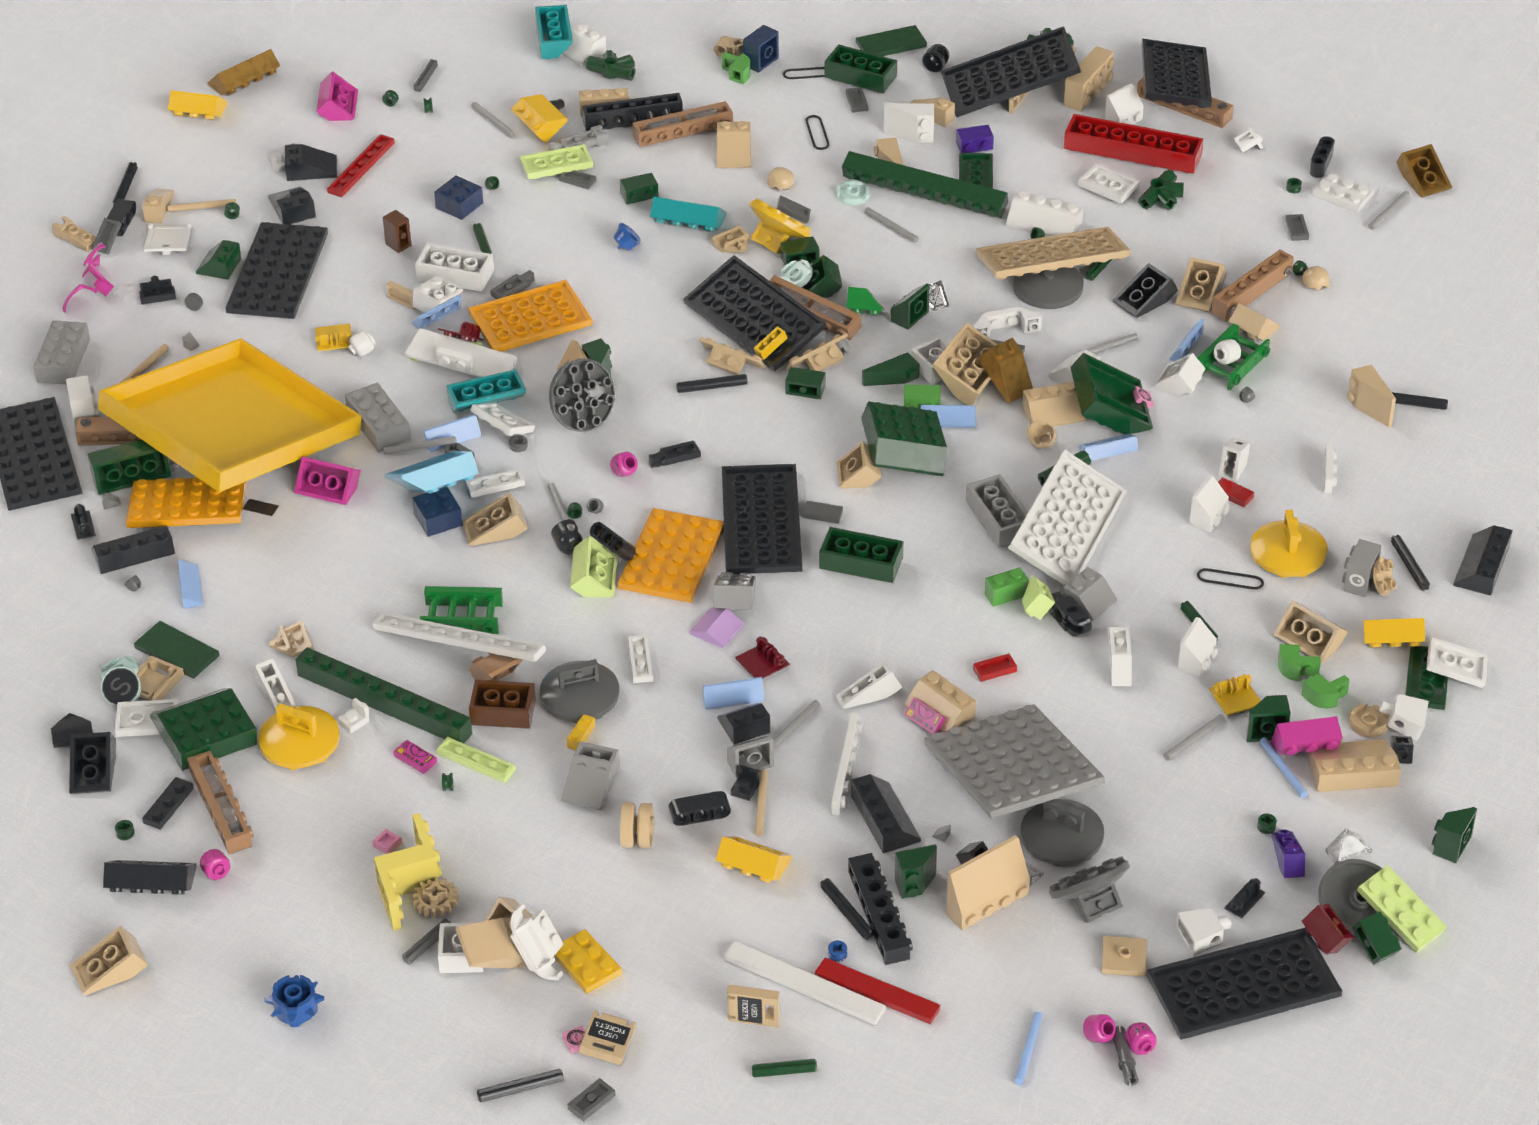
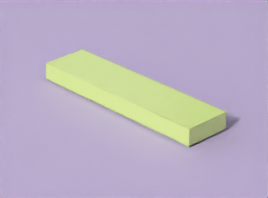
(476, 759)

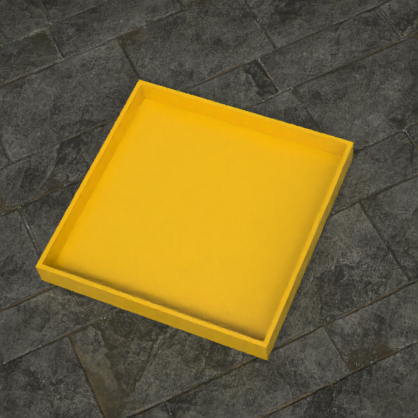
(229, 414)

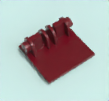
(467, 332)
(762, 659)

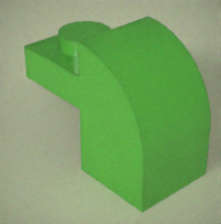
(737, 66)
(1293, 665)
(1324, 693)

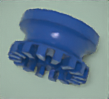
(837, 945)

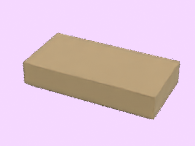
(400, 294)

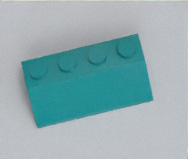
(553, 30)
(687, 213)
(485, 389)

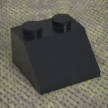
(746, 722)

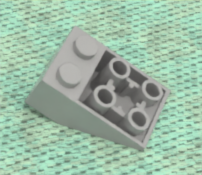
(734, 591)
(591, 775)

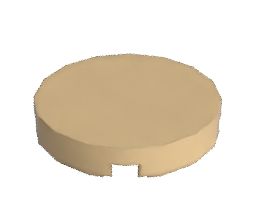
(1368, 721)

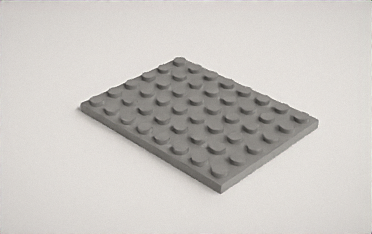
(1013, 761)

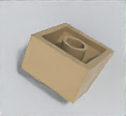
(1253, 323)
(857, 468)

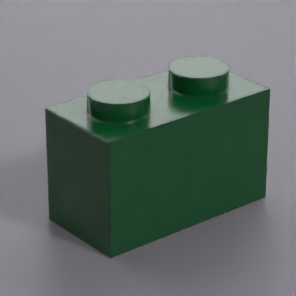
(639, 188)
(799, 250)
(805, 383)
(1377, 938)

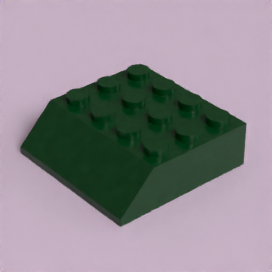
(1108, 396)
(904, 438)
(205, 724)

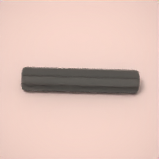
(425, 75)
(423, 944)

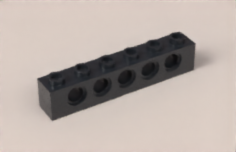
(626, 112)
(879, 908)

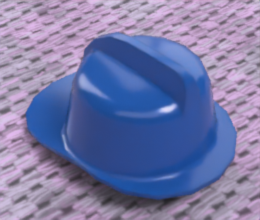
(626, 237)

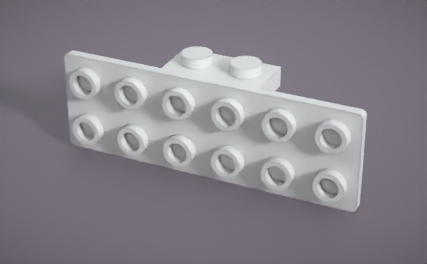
(458, 354)

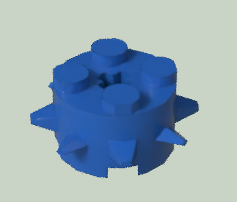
(294, 1000)

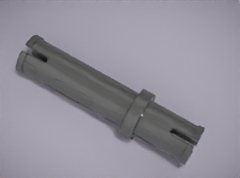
(1126, 1061)

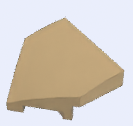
(732, 240)
(292, 639)

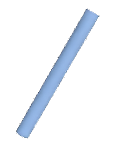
(1283, 767)
(1028, 1048)

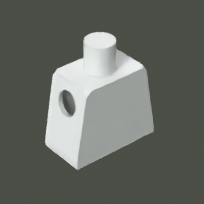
(1236, 453)
(1406, 715)
(1201, 929)

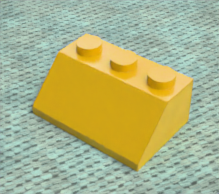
(196, 104)
(539, 116)
(1394, 632)
(752, 858)

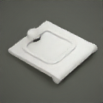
(173, 236)

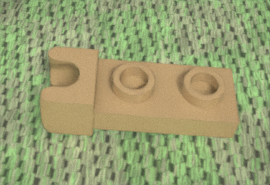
(74, 234)

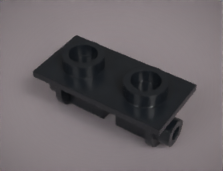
(82, 522)
(1245, 898)

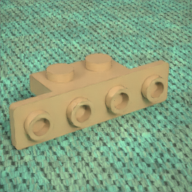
(821, 358)
(728, 359)

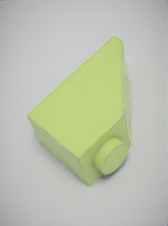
(1037, 598)

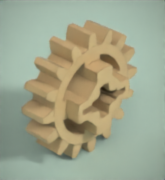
(435, 897)

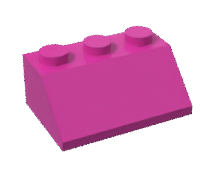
(336, 99)
(326, 481)
(1307, 736)

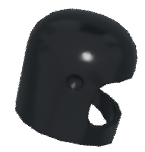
(935, 55)
(564, 538)

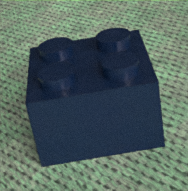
(761, 47)
(458, 197)
(437, 511)

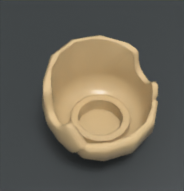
(780, 178)
(1316, 278)
(1041, 435)

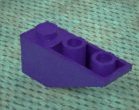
(1289, 854)

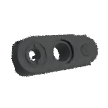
(1070, 615)

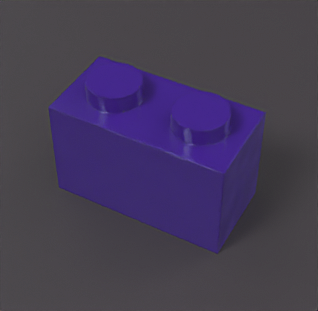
(974, 139)

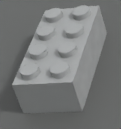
(61, 352)
(381, 418)
(996, 508)

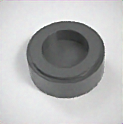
(193, 301)
(518, 443)

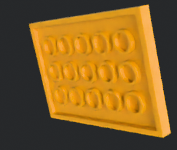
(530, 316)
(183, 503)
(671, 555)

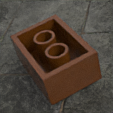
(502, 704)

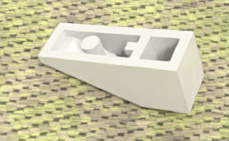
(272, 684)
(872, 687)

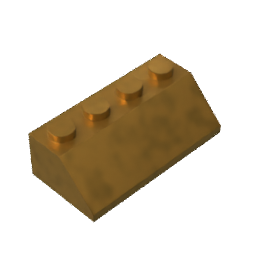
(244, 73)

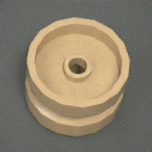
(634, 824)

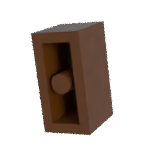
(397, 231)

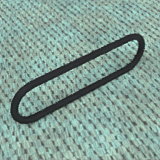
(801, 69)
(819, 148)
(1230, 573)

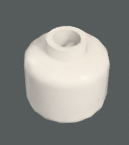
(361, 343)
(1227, 351)

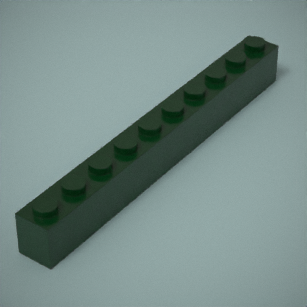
(925, 184)
(383, 696)

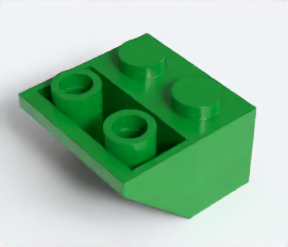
(862, 299)

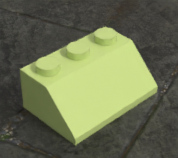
(593, 569)

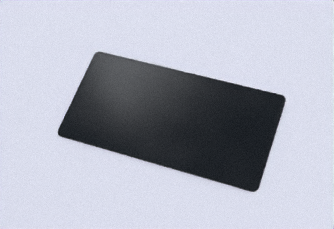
(260, 507)

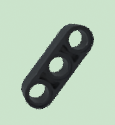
(1322, 156)
(123, 212)
(612, 541)
(699, 808)

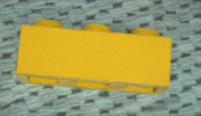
(770, 343)
(581, 731)

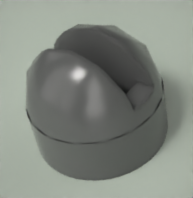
(1246, 395)
(594, 504)
(133, 583)

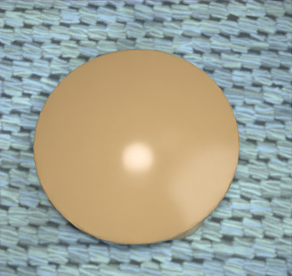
(1383, 576)

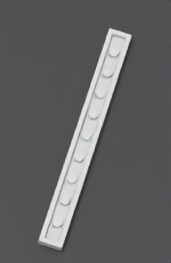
(459, 637)

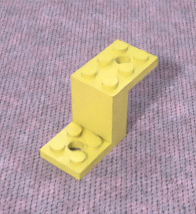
(405, 869)

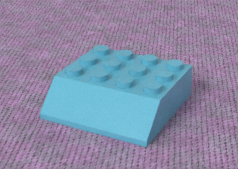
(436, 472)

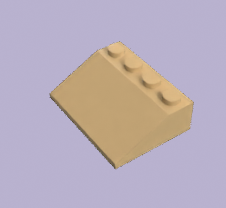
(960, 365)
(1355, 766)
(987, 883)

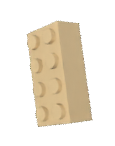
(1094, 76)

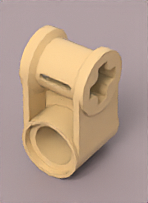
(729, 45)

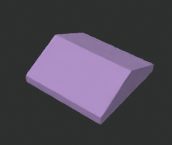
(717, 626)

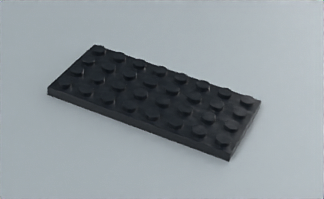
(1010, 71)
(1176, 73)
(277, 270)
(750, 308)
(35, 455)
(761, 519)
(1243, 983)

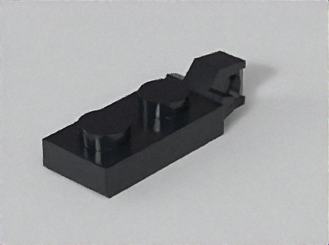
(675, 454)

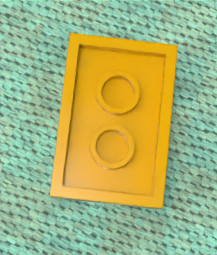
(587, 961)

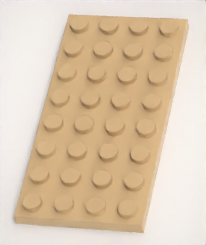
(1052, 252)

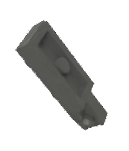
(513, 285)

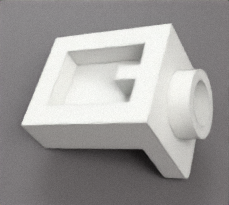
(1248, 140)
(355, 717)

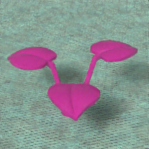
(100, 284)

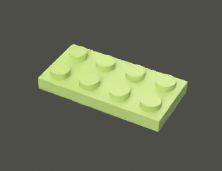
(556, 161)
(1402, 908)

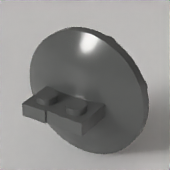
(581, 395)
(579, 690)
(1062, 832)
(1093, 888)

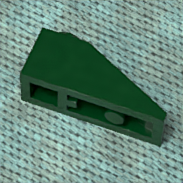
(893, 371)

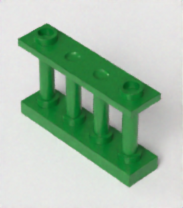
(1241, 370)
(464, 596)

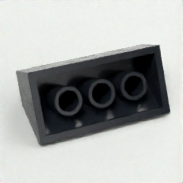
(133, 549)
(1484, 560)
(883, 813)
(148, 875)

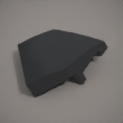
(156, 291)
(69, 725)

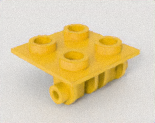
(333, 337)
(1235, 694)

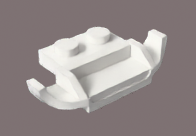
(536, 942)

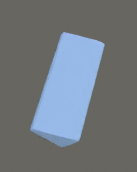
(437, 312)
(1188, 341)
(954, 415)
(463, 429)
(1110, 446)
(190, 584)
(733, 693)

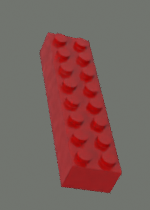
(1133, 143)

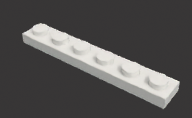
(845, 769)

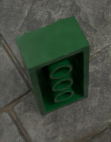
(860, 68)
(123, 464)
(861, 554)

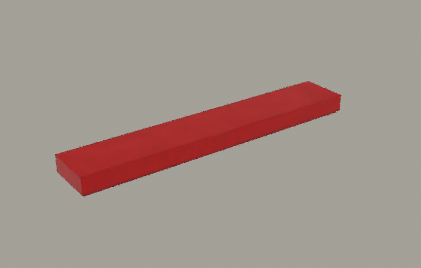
(360, 165)
(878, 991)

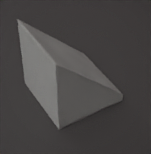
(189, 342)
(111, 501)
(942, 833)

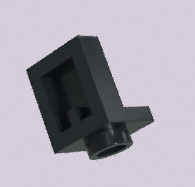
(1403, 747)
(746, 783)

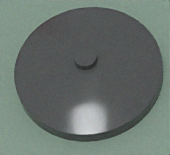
(1049, 288)
(1340, 891)

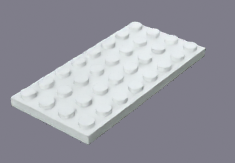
(1067, 519)

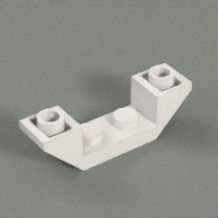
(1027, 319)
(1120, 656)

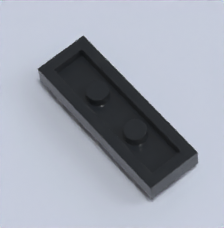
(168, 803)

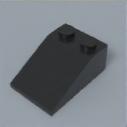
(309, 163)
(293, 205)
(1146, 291)
(92, 762)

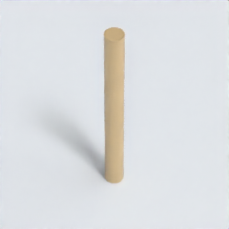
(199, 205)
(151, 359)
(761, 802)

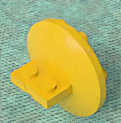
(775, 226)
(1288, 547)
(298, 736)

